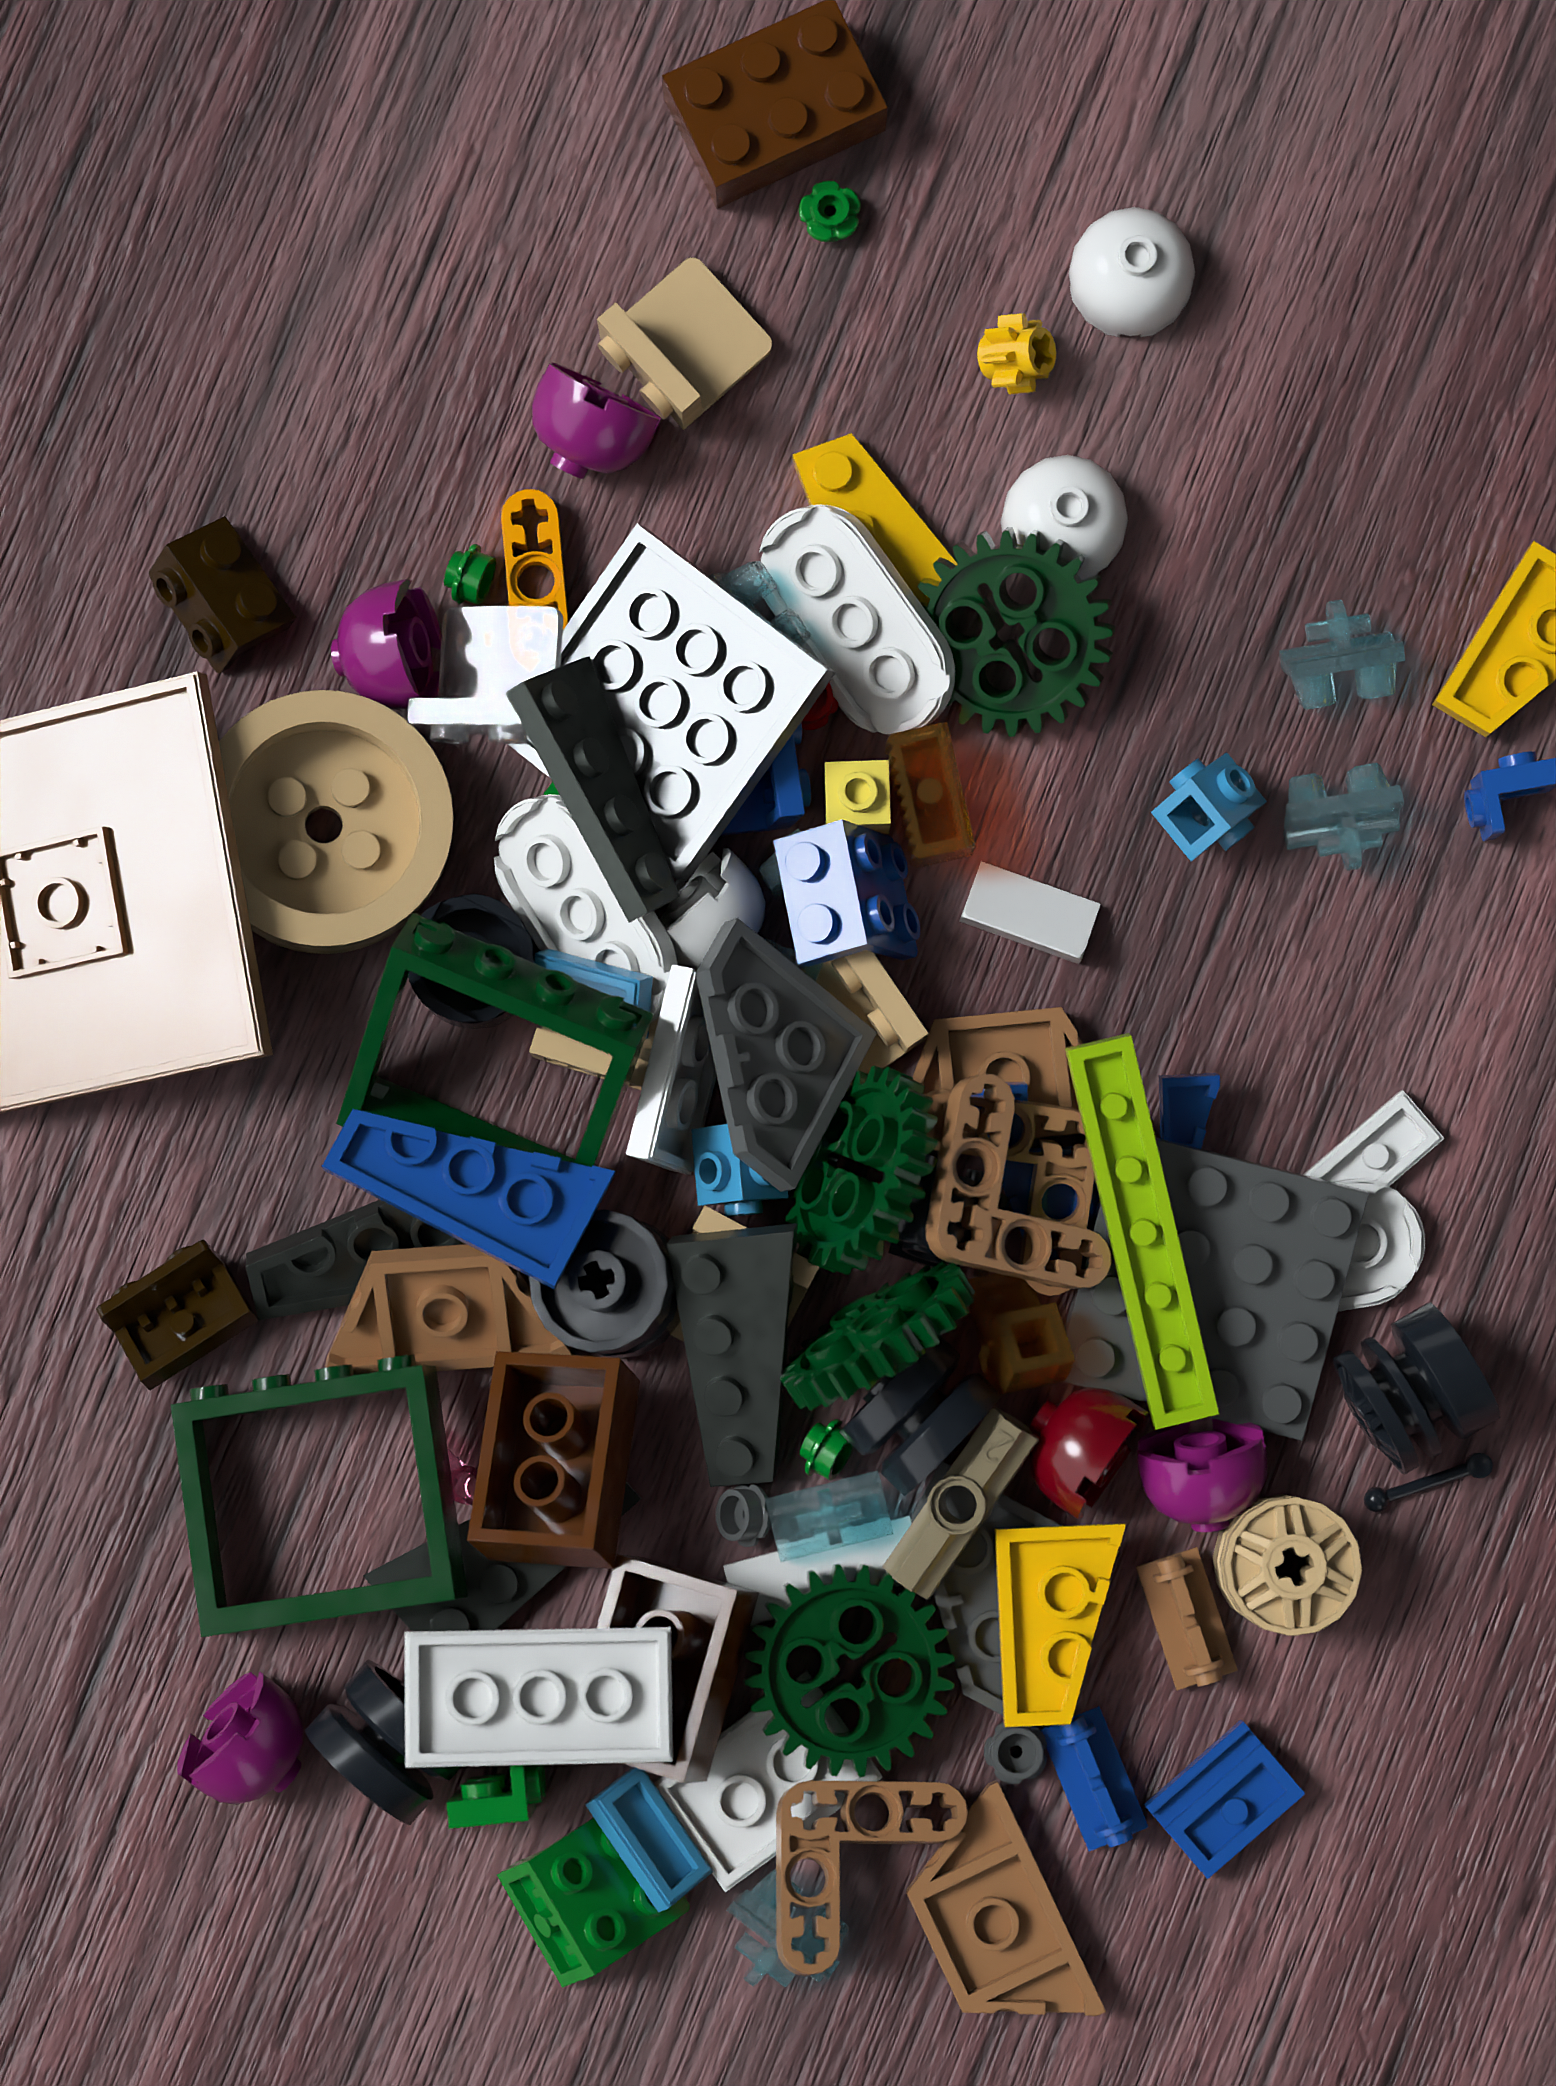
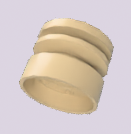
(1253, 1548)

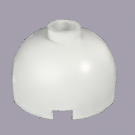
(1131, 272)
(1069, 502)
(711, 897)

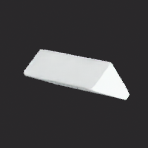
(1030, 912)

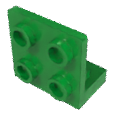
(491, 1801)
(583, 1903)

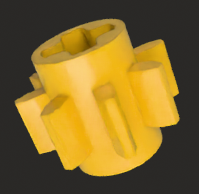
(1016, 353)

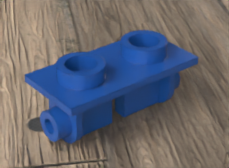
(1094, 1780)

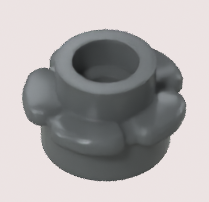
(743, 1515)
(1012, 1769)

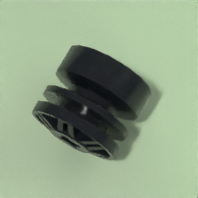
(1418, 1386)

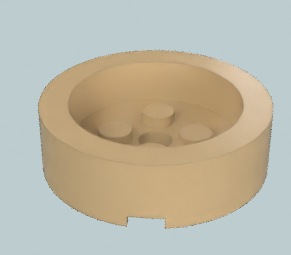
(381, 783)

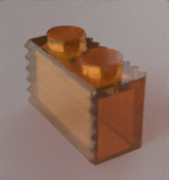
(930, 795)

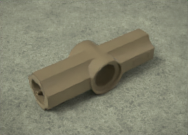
(936, 1535)

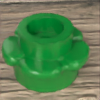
(835, 227)
(470, 575)
(826, 1450)

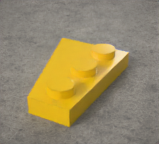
(848, 478)
(1510, 652)
(1048, 1614)

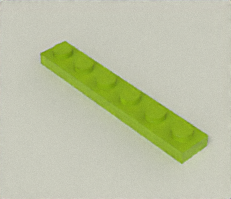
(1142, 1231)

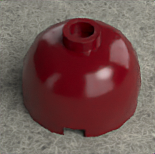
(1082, 1445)

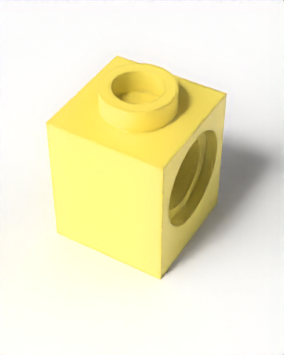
(858, 793)

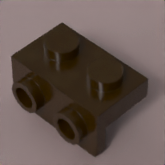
(219, 593)
(177, 1313)

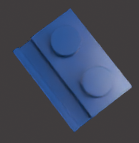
(1224, 1799)

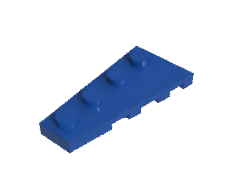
(489, 1196)

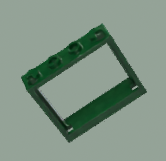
(511, 985)
(277, 1392)

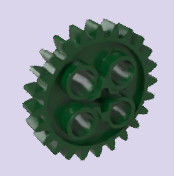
(1060, 603)
(848, 1216)
(877, 1335)
(883, 1718)

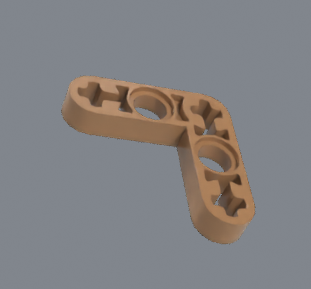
(1048, 1169)
(987, 1223)
(822, 1846)

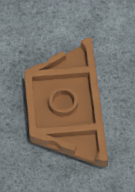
(1009, 1045)
(441, 1306)
(998, 1921)

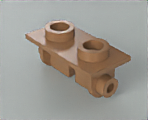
(1187, 1619)

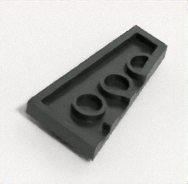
(591, 771)
(326, 1261)
(734, 1326)
(493, 1587)

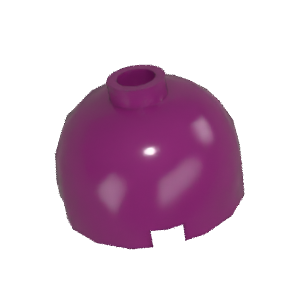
(589, 423)
(387, 645)
(1203, 1474)
(247, 1745)

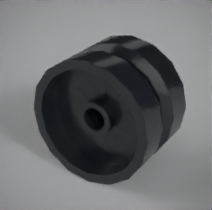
(639, 1304)
(920, 1415)
(372, 1747)

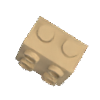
(684, 342)

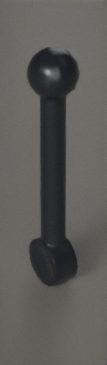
(1476, 1465)

